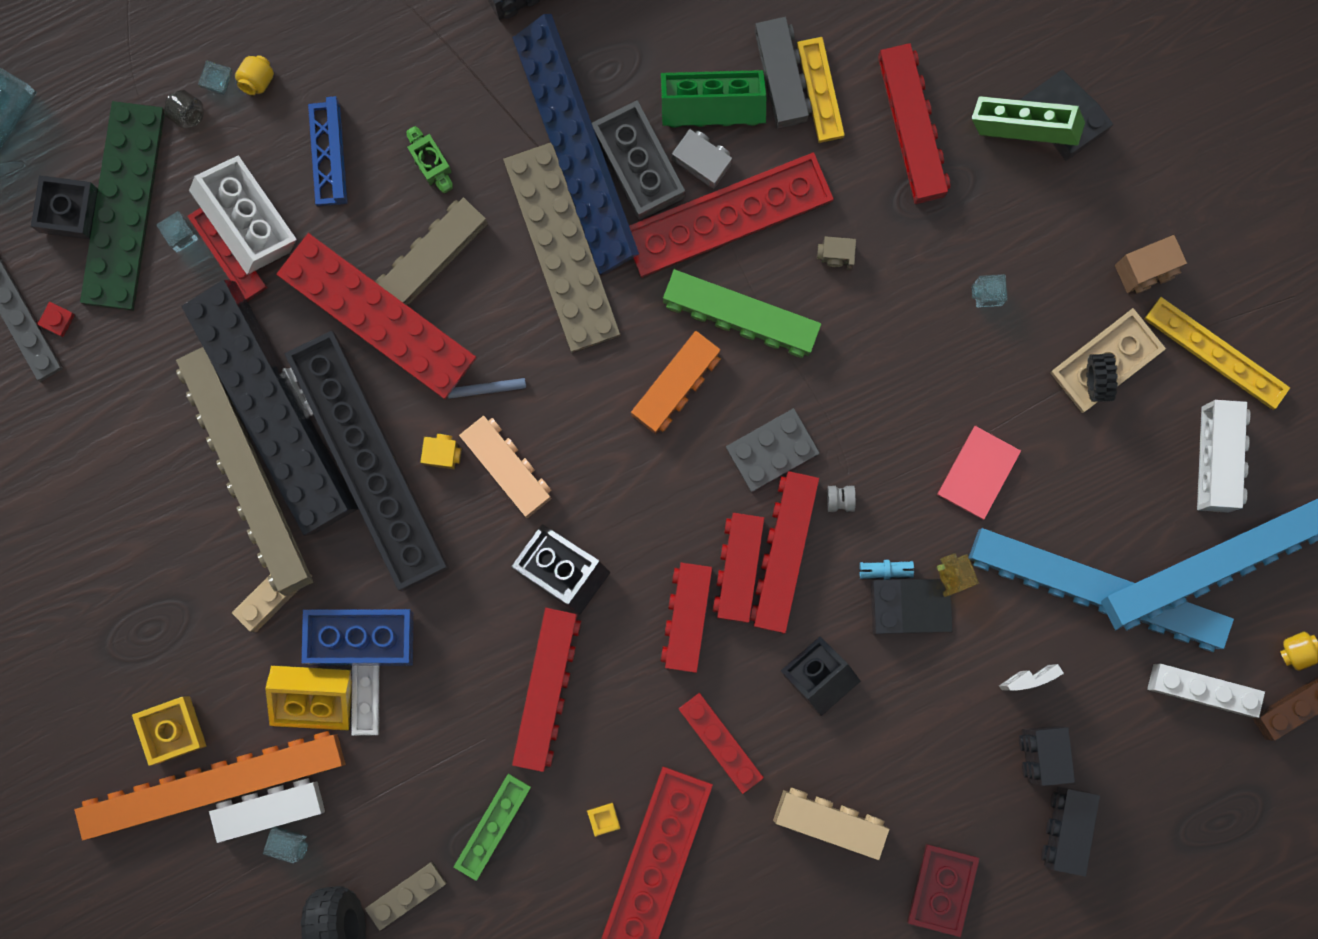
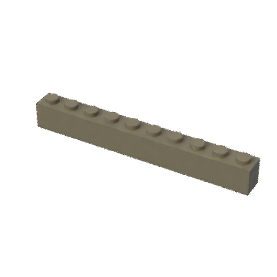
(245, 474)

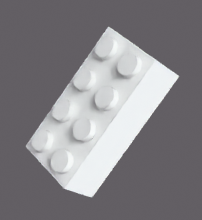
(242, 214)
(1223, 456)

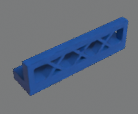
(335, 149)

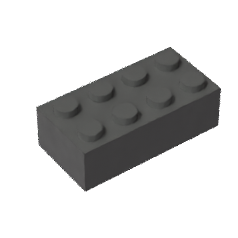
(638, 160)

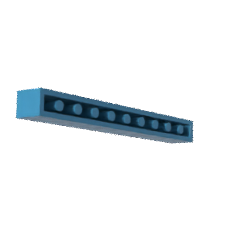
(1213, 567)
(1091, 586)

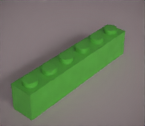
(741, 313)

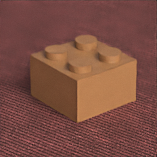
(1151, 263)

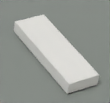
(365, 700)

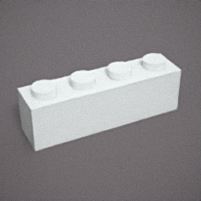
(1206, 690)
(266, 811)

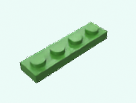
(492, 827)

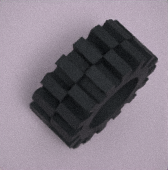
(1102, 377)

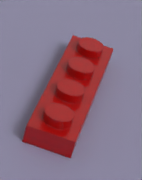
(249, 284)
(721, 743)

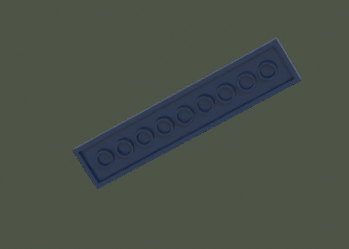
(575, 144)

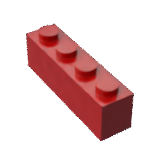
(740, 567)
(688, 617)

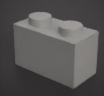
(702, 158)

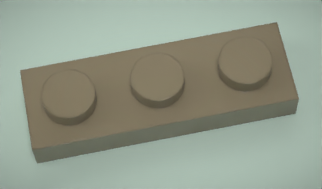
(405, 896)

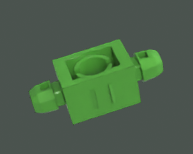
(435, 175)

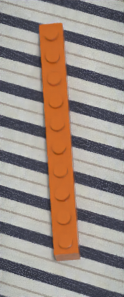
(210, 786)

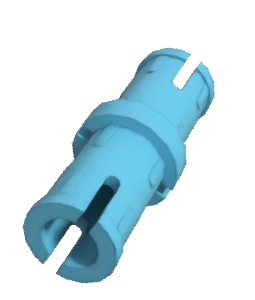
(887, 570)

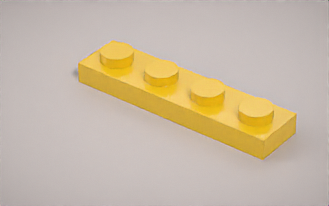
(820, 90)

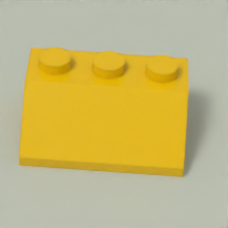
(309, 697)

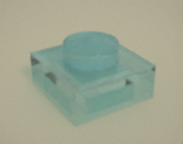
(215, 77)

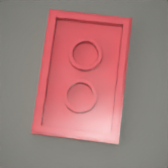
(979, 472)

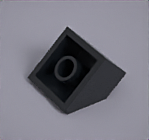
(821, 675)

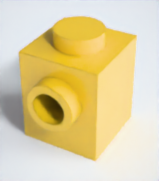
(440, 452)

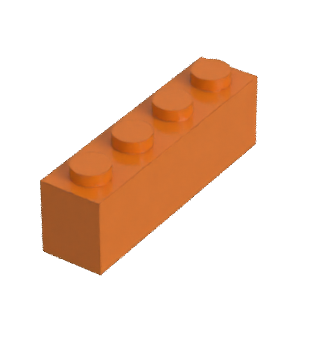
(676, 382)

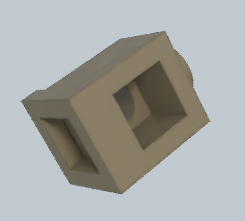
(837, 252)

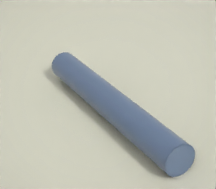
(488, 388)

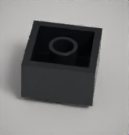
(64, 207)

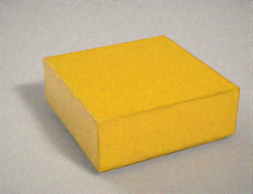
(603, 819)

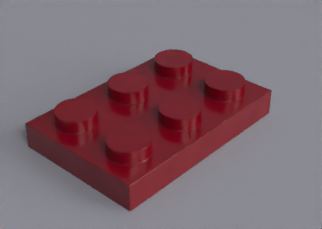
(943, 890)

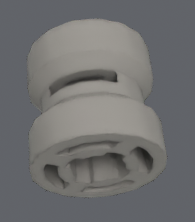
(834, 498)

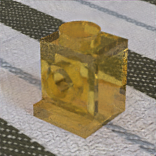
(956, 574)

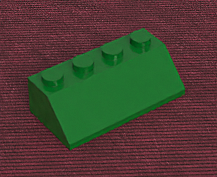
(713, 98)

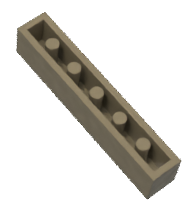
(433, 252)

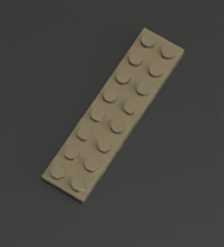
(561, 247)

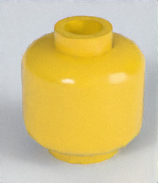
(254, 75)
(1300, 651)

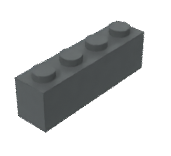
(781, 72)

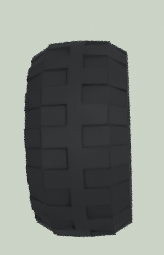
(333, 915)

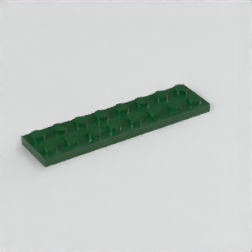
(122, 206)

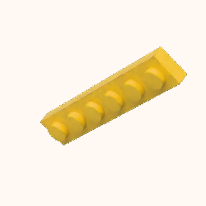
(1217, 353)

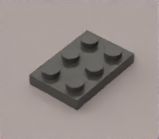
(772, 450)

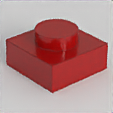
(56, 319)

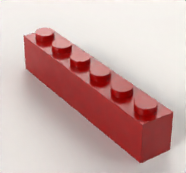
(913, 123)
(785, 553)
(545, 690)

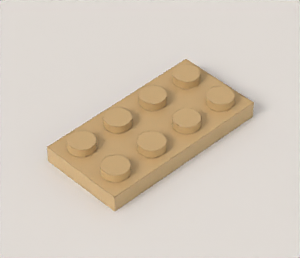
(1126, 339)

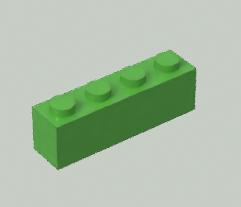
(1028, 120)

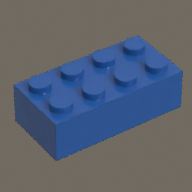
(357, 637)

